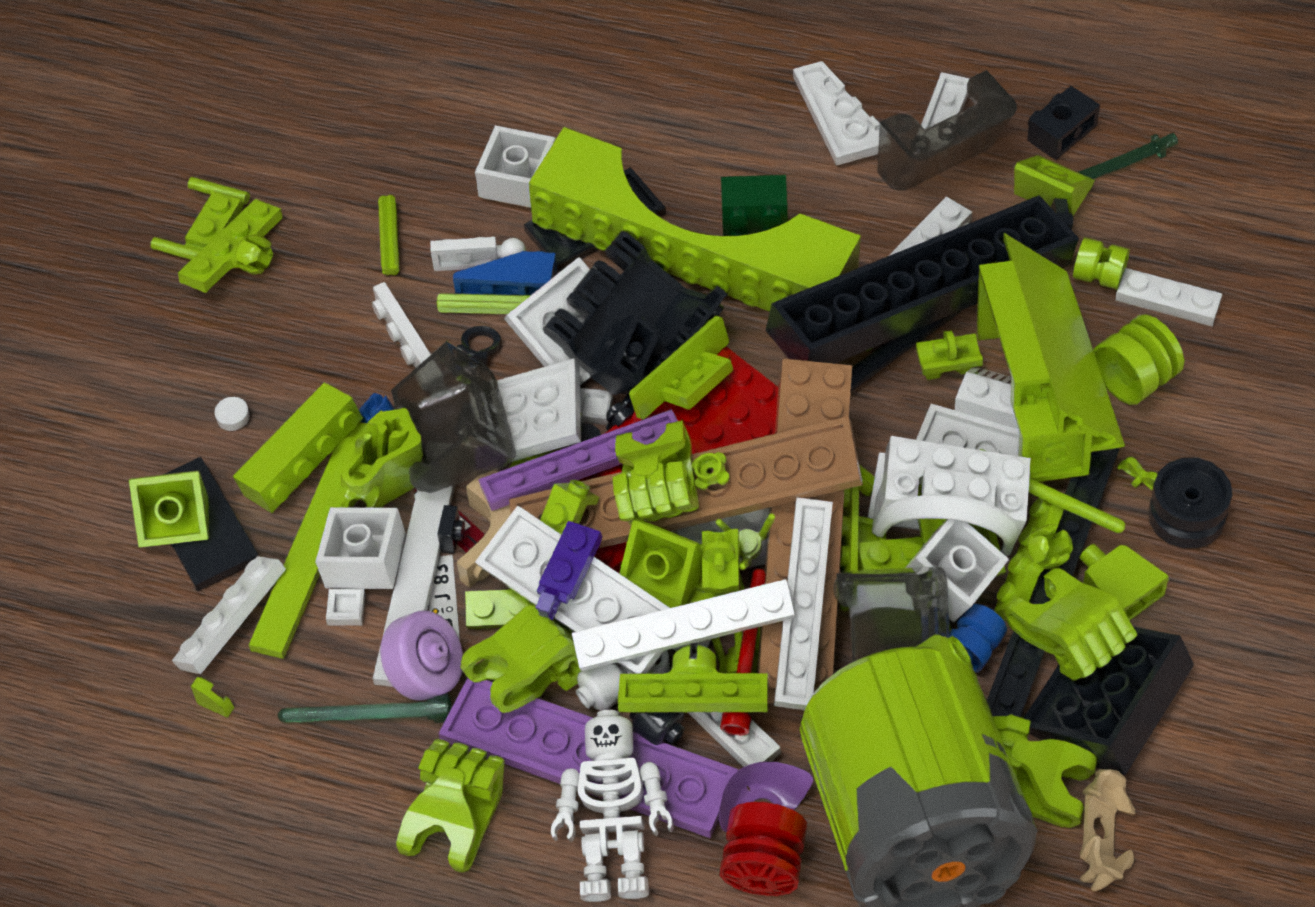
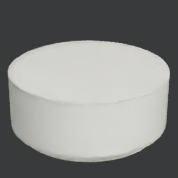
(232, 413)

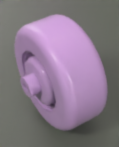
(421, 655)

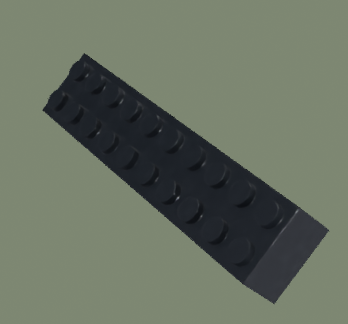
(911, 285)

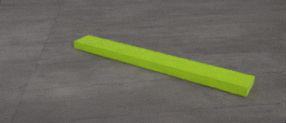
(297, 582)

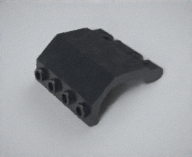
(642, 288)

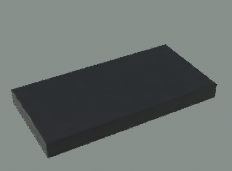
(569, 250)
(228, 544)

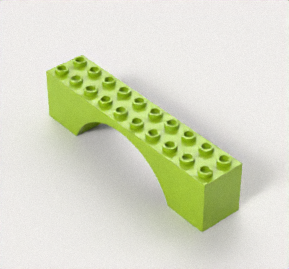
(588, 199)

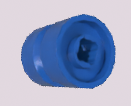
(980, 633)

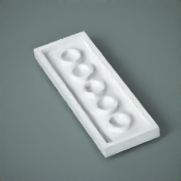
(519, 559)

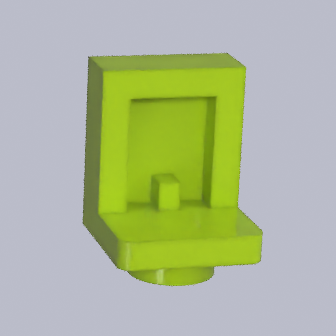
(567, 504)

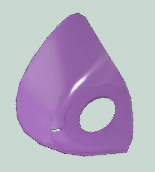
(767, 780)

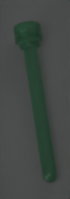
(434, 709)

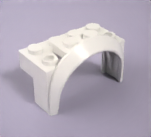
(955, 486)

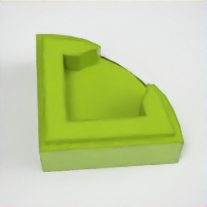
(208, 699)

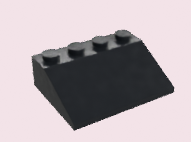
(1117, 703)

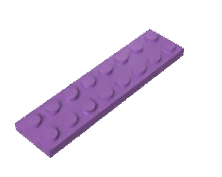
(552, 739)

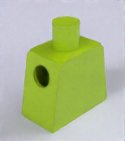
(1126, 576)

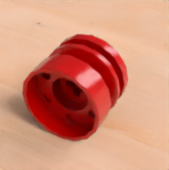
(763, 849)

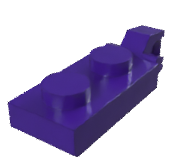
(567, 567)

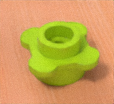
(706, 462)

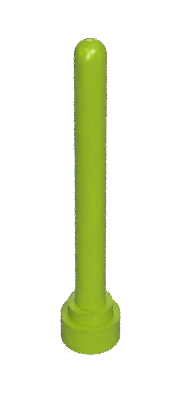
(1075, 506)

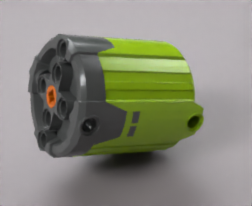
(917, 780)

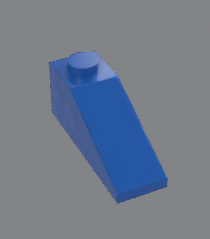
(510, 275)

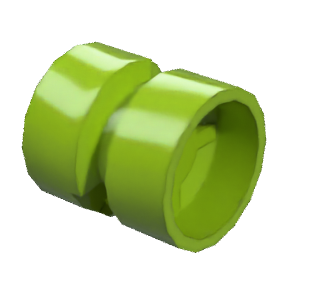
(1101, 263)

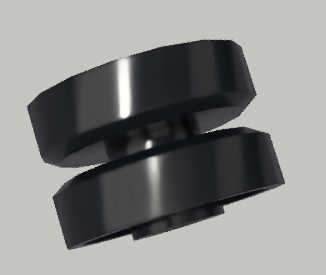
(1190, 502)

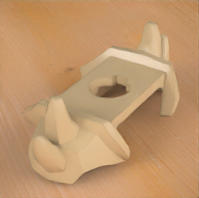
(1103, 800)

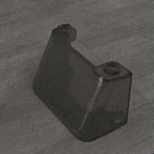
(458, 418)
(893, 607)

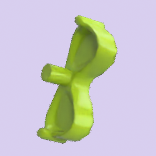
(1134, 468)

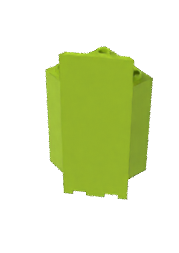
(1051, 362)

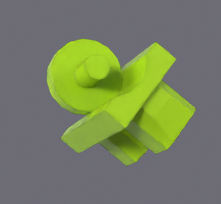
(948, 354)
(720, 562)

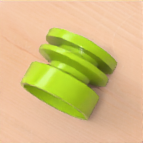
(1139, 359)

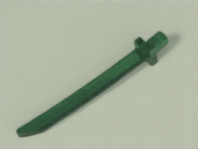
(1157, 145)

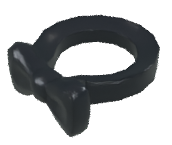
(483, 354)

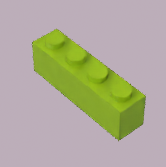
(298, 447)

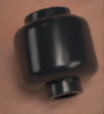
(658, 726)

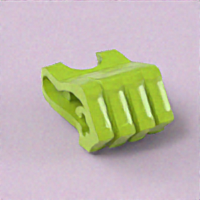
(390, 450)
(655, 476)
(1077, 624)
(523, 659)
(1040, 770)
(457, 800)

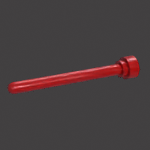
(739, 722)

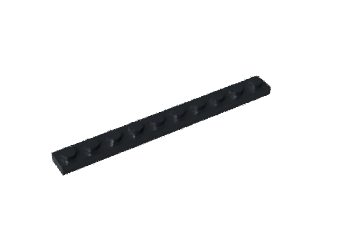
(1022, 659)

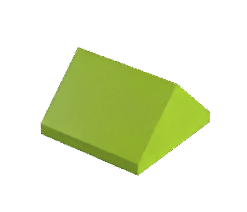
(1050, 181)
(170, 508)
(662, 563)

